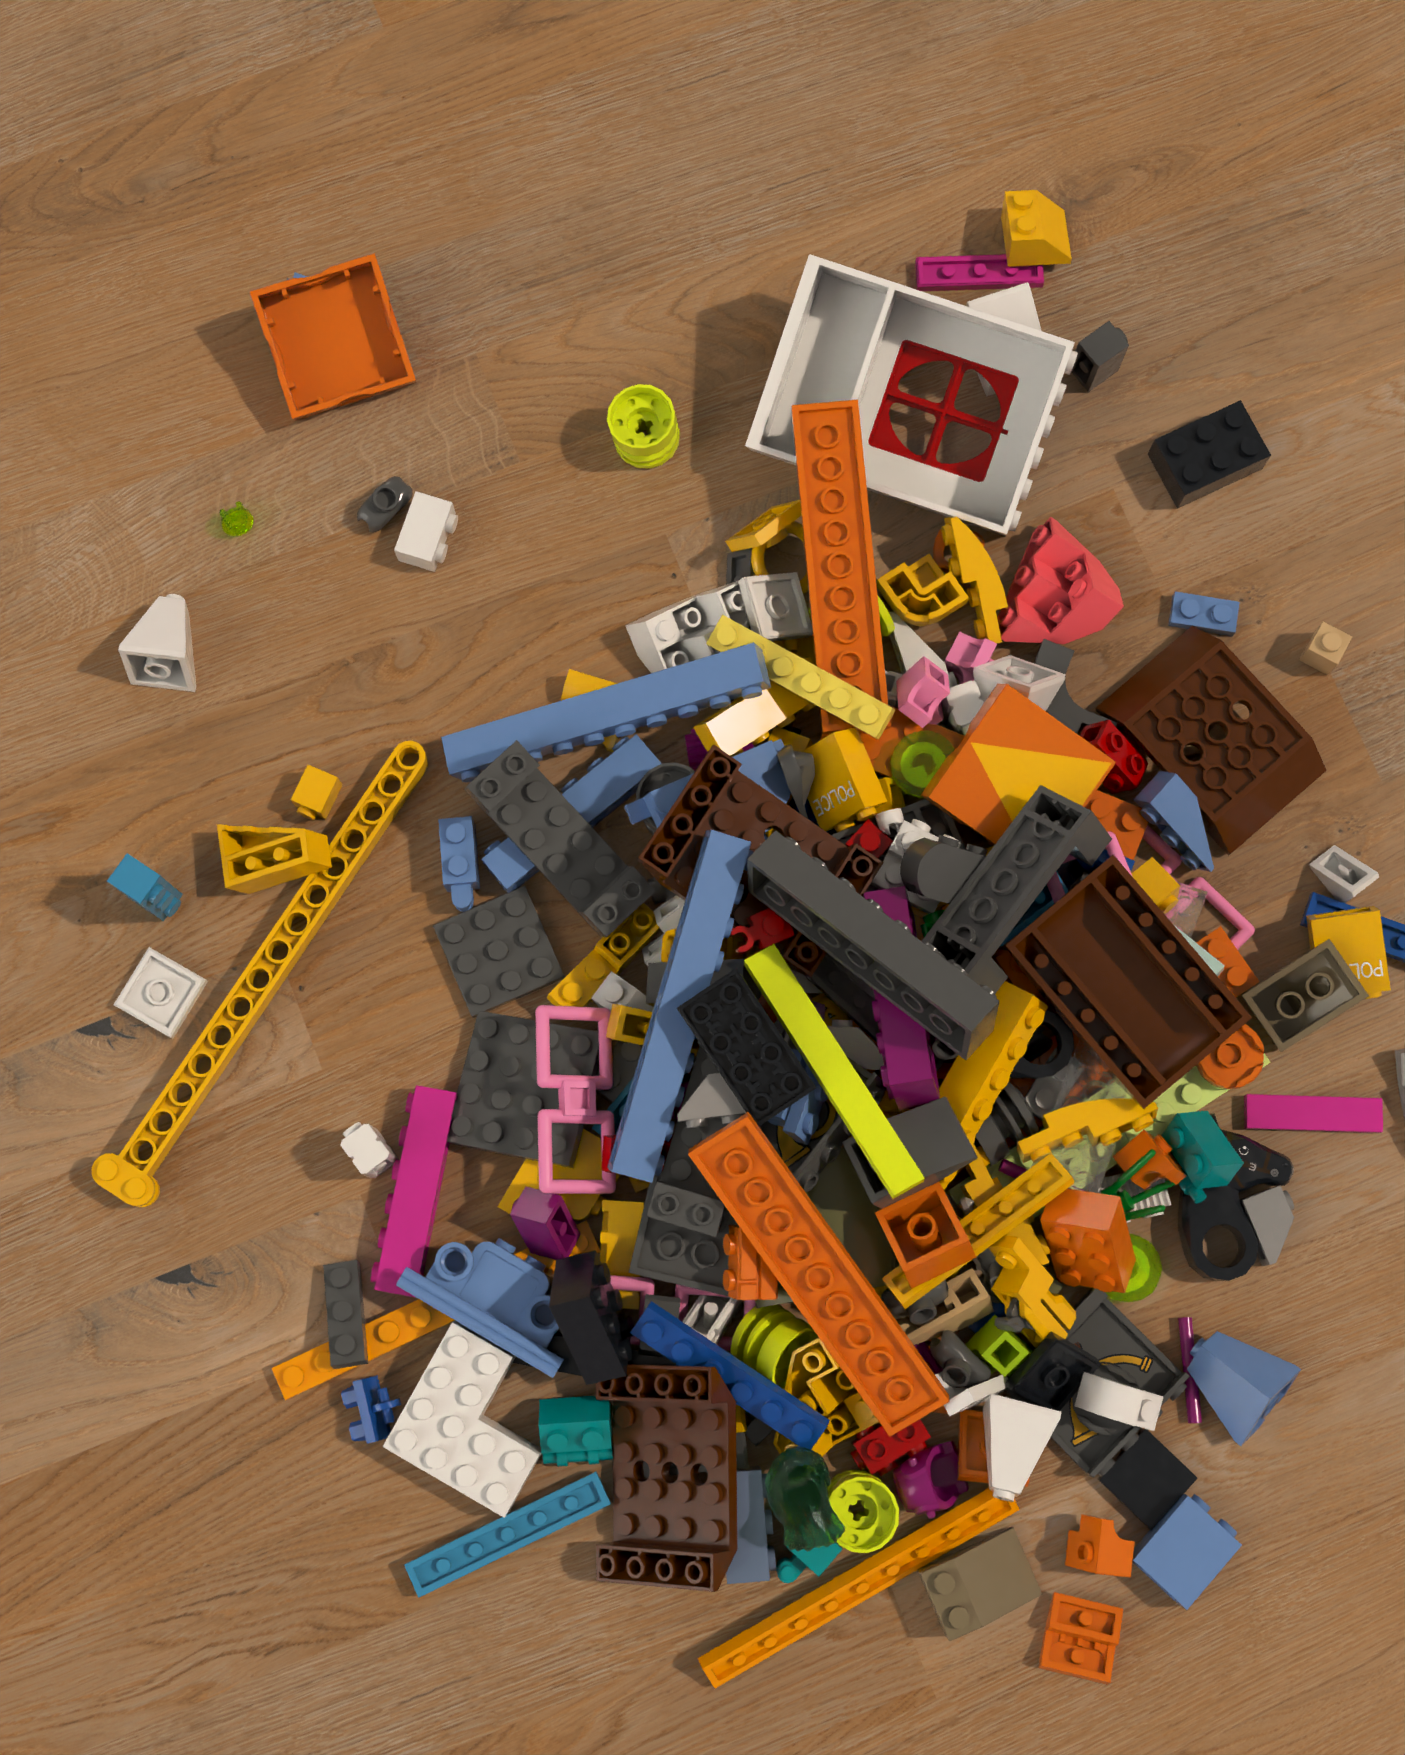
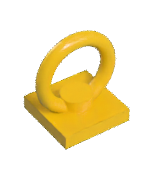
(767, 531)

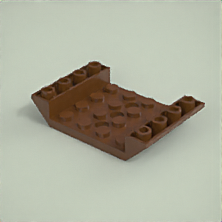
(1239, 778)
(733, 804)
(666, 1528)

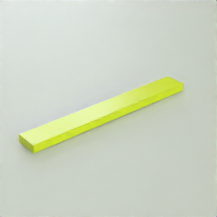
(834, 1072)

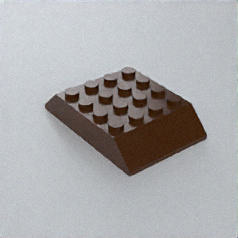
(1127, 982)

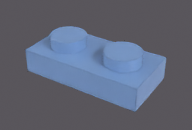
(1204, 613)
(804, 1114)

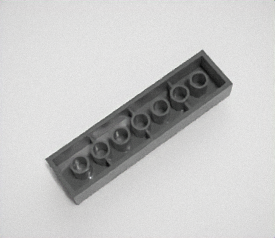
(872, 944)

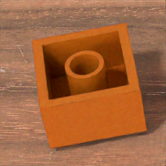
(925, 1234)

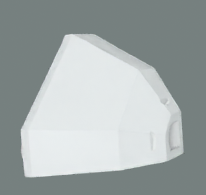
(682, 629)

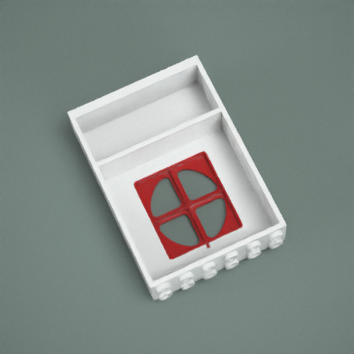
(857, 340)

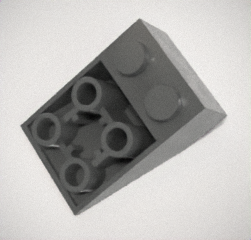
(933, 1141)

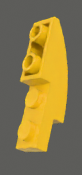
(973, 565)
(609, 954)
(1099, 1119)
(984, 1187)

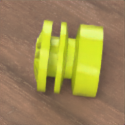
(639, 410)
(768, 1339)
(877, 1522)

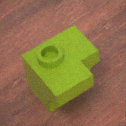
(999, 1348)

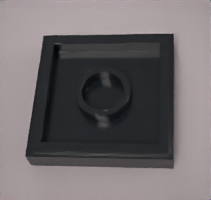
(1052, 1372)
(1148, 1479)

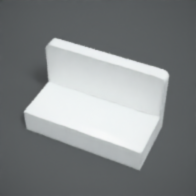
(965, 1398)

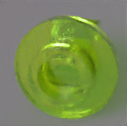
(236, 520)

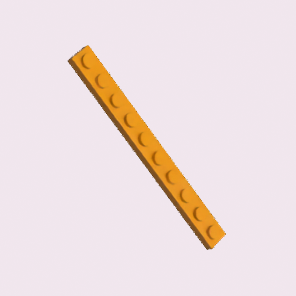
(392, 1331)
(854, 1586)

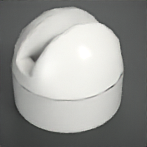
(889, 818)

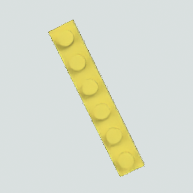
(807, 679)

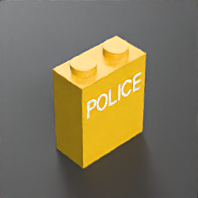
(843, 781)
(1359, 941)

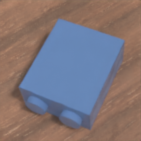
(1186, 1550)

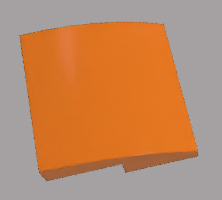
(1080, 1638)

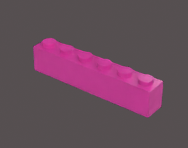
(416, 1188)

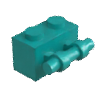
(1201, 1152)
(575, 1430)
(816, 1559)

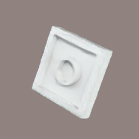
(776, 606)
(160, 992)

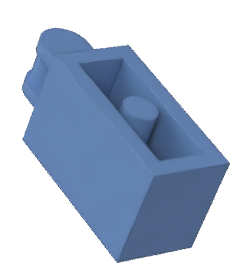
(459, 860)

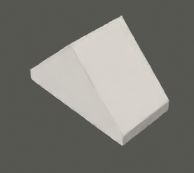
(1342, 873)

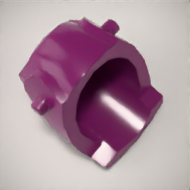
(929, 1480)

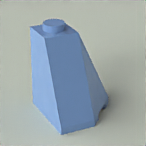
(1240, 1382)

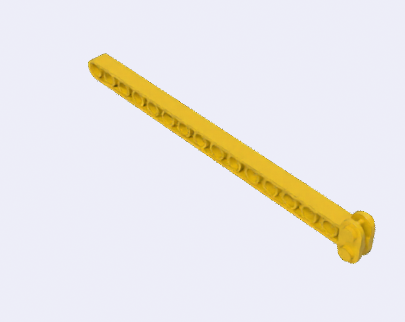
(127, 1174)

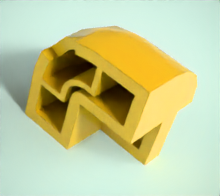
(921, 592)

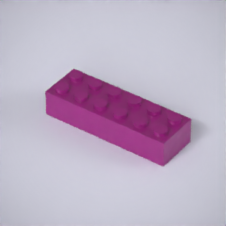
(904, 1044)

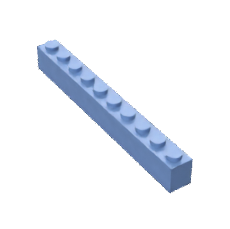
(612, 710)
(668, 1038)

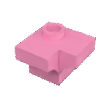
(967, 654)
(922, 691)

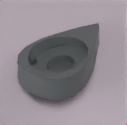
(799, 774)

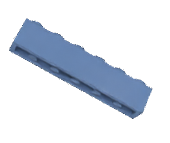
(594, 798)

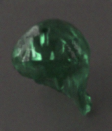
(800, 1499)

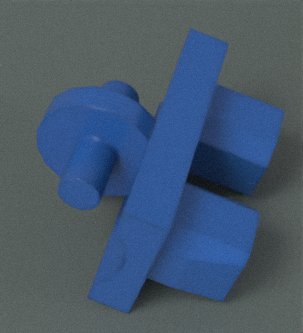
(374, 1409)

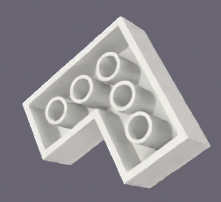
(447, 1428)

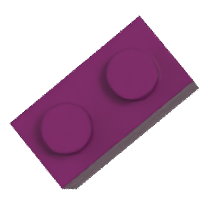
(545, 1223)

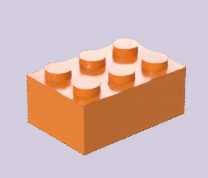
(1089, 1240)

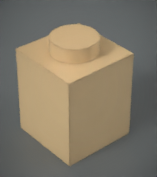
(1325, 648)

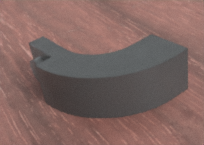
(1062, 706)

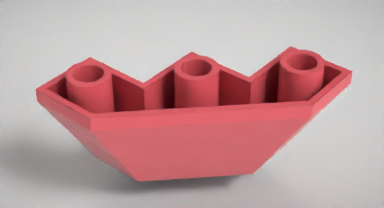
(1058, 591)

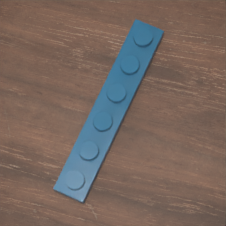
(507, 1534)

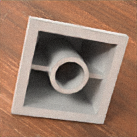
(160, 647)
(1029, 679)
(1014, 1442)

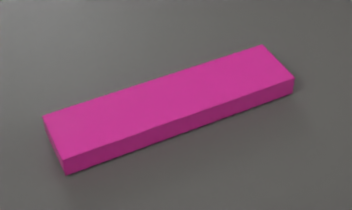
(974, 273)
(1313, 1113)

